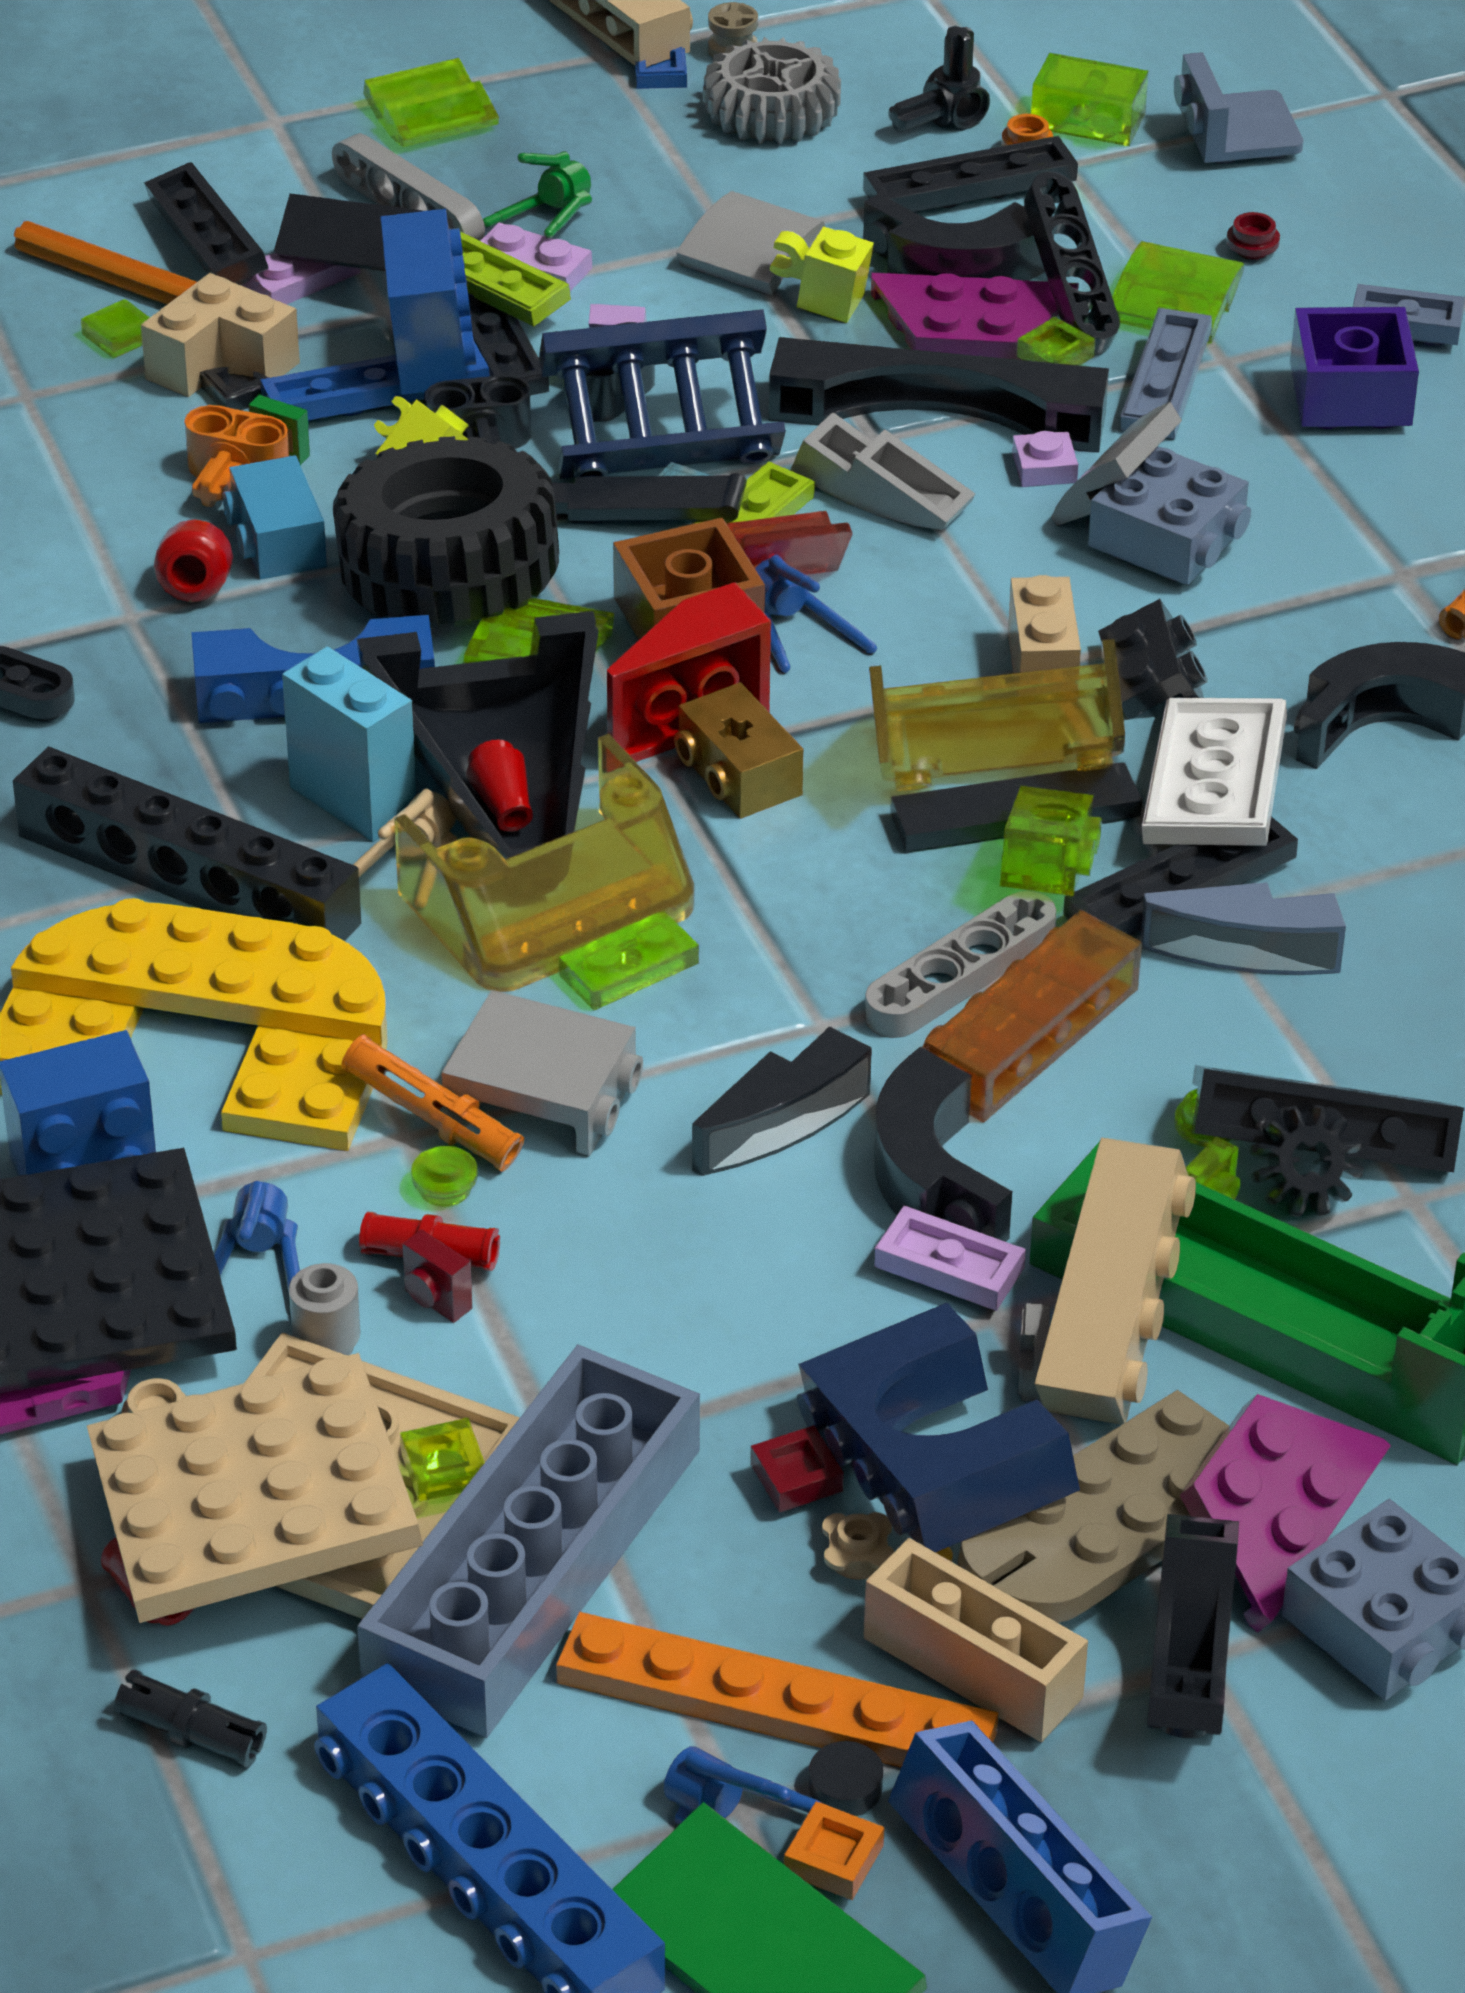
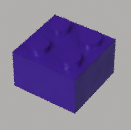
(1354, 367)

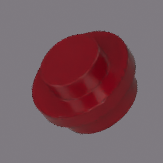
(1253, 235)

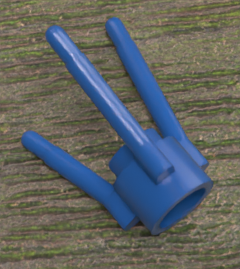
(787, 593)
(258, 1225)
(702, 1778)

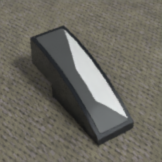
(782, 1103)

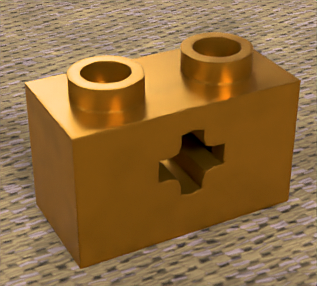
(740, 750)

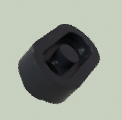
(34, 685)

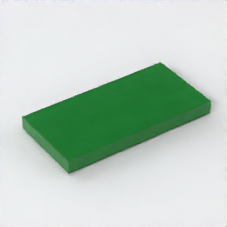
(751, 1923)

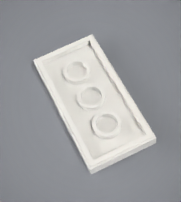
(1215, 771)

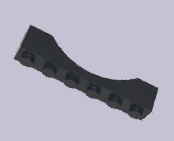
(853, 379)

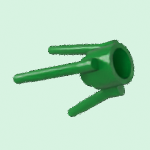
(560, 186)

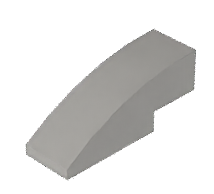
(880, 475)

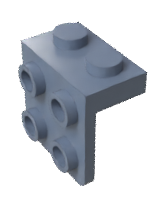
(1233, 123)

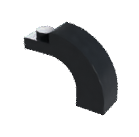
(975, 249)
(1381, 684)
(915, 1116)
(1193, 1626)

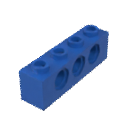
(1019, 1859)

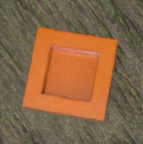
(834, 1850)

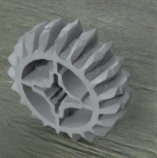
(772, 90)

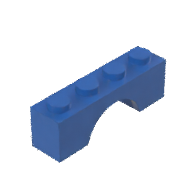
(243, 675)

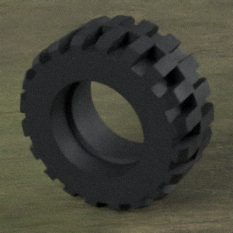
(446, 530)

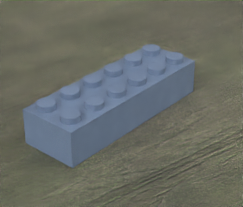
(532, 1537)

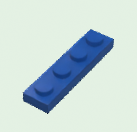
(349, 387)

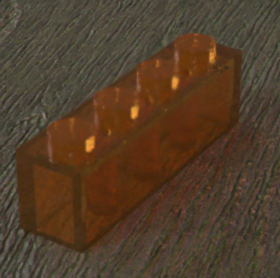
(1038, 1009)

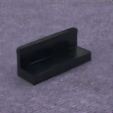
(334, 231)

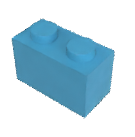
(275, 517)

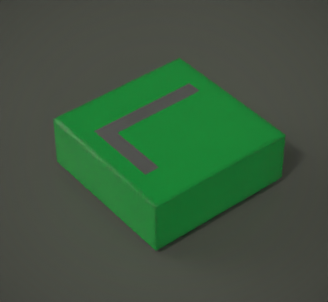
(295, 420)

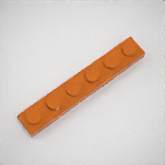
(752, 1689)

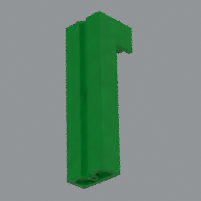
(1301, 1313)

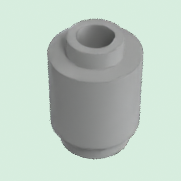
(325, 1307)

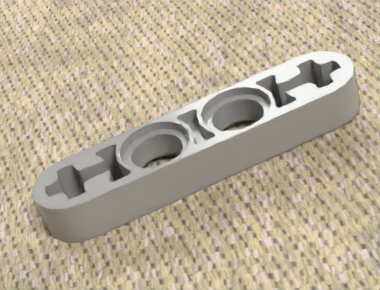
(397, 183)
(950, 955)

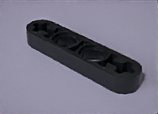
(1079, 262)

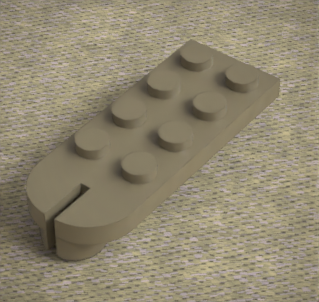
(1113, 1527)

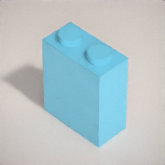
(349, 741)

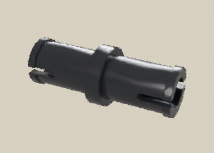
(190, 1718)

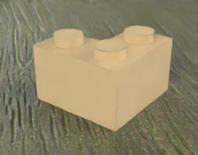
(218, 327)

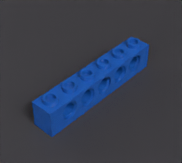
(484, 1842)

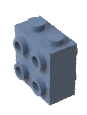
(1170, 515)
(1381, 1599)

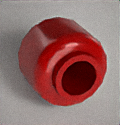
(193, 560)

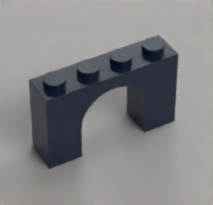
(933, 1484)

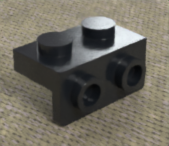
(1154, 658)

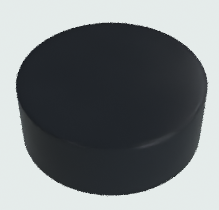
(846, 1777)

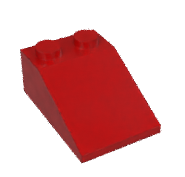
(687, 655)

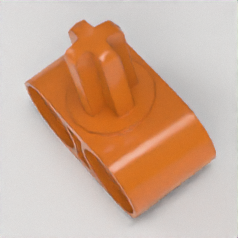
(228, 438)

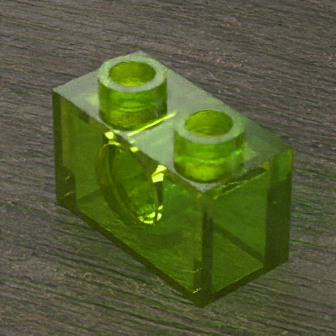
(1049, 841)

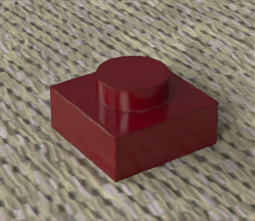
(437, 1276)
(796, 1468)

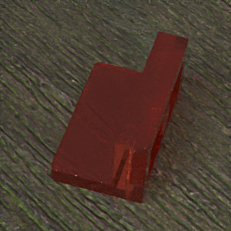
(802, 540)

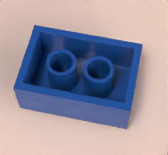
(427, 299)

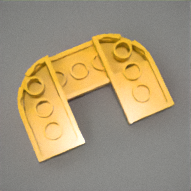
(288, 978)

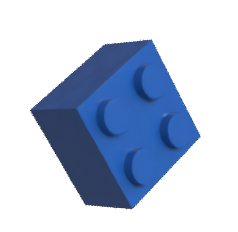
(77, 1105)

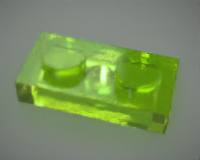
(628, 960)

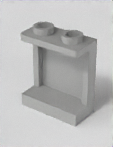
(546, 1065)

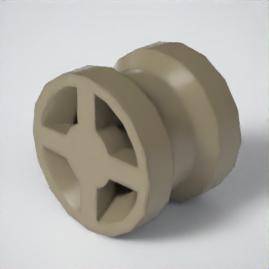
(731, 26)

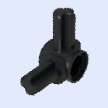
(950, 91)

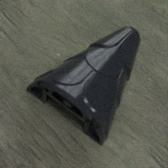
(525, 700)

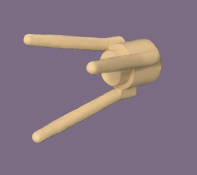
(430, 815)

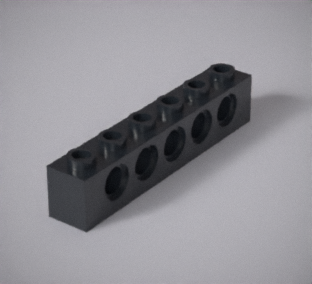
(181, 846)

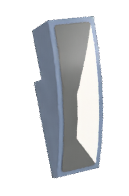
(1246, 929)

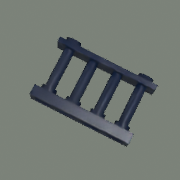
(680, 345)

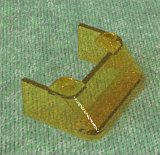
(999, 722)
(524, 912)

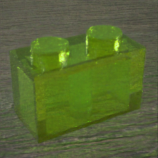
(1090, 98)

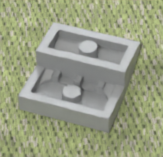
(738, 240)
(1117, 461)

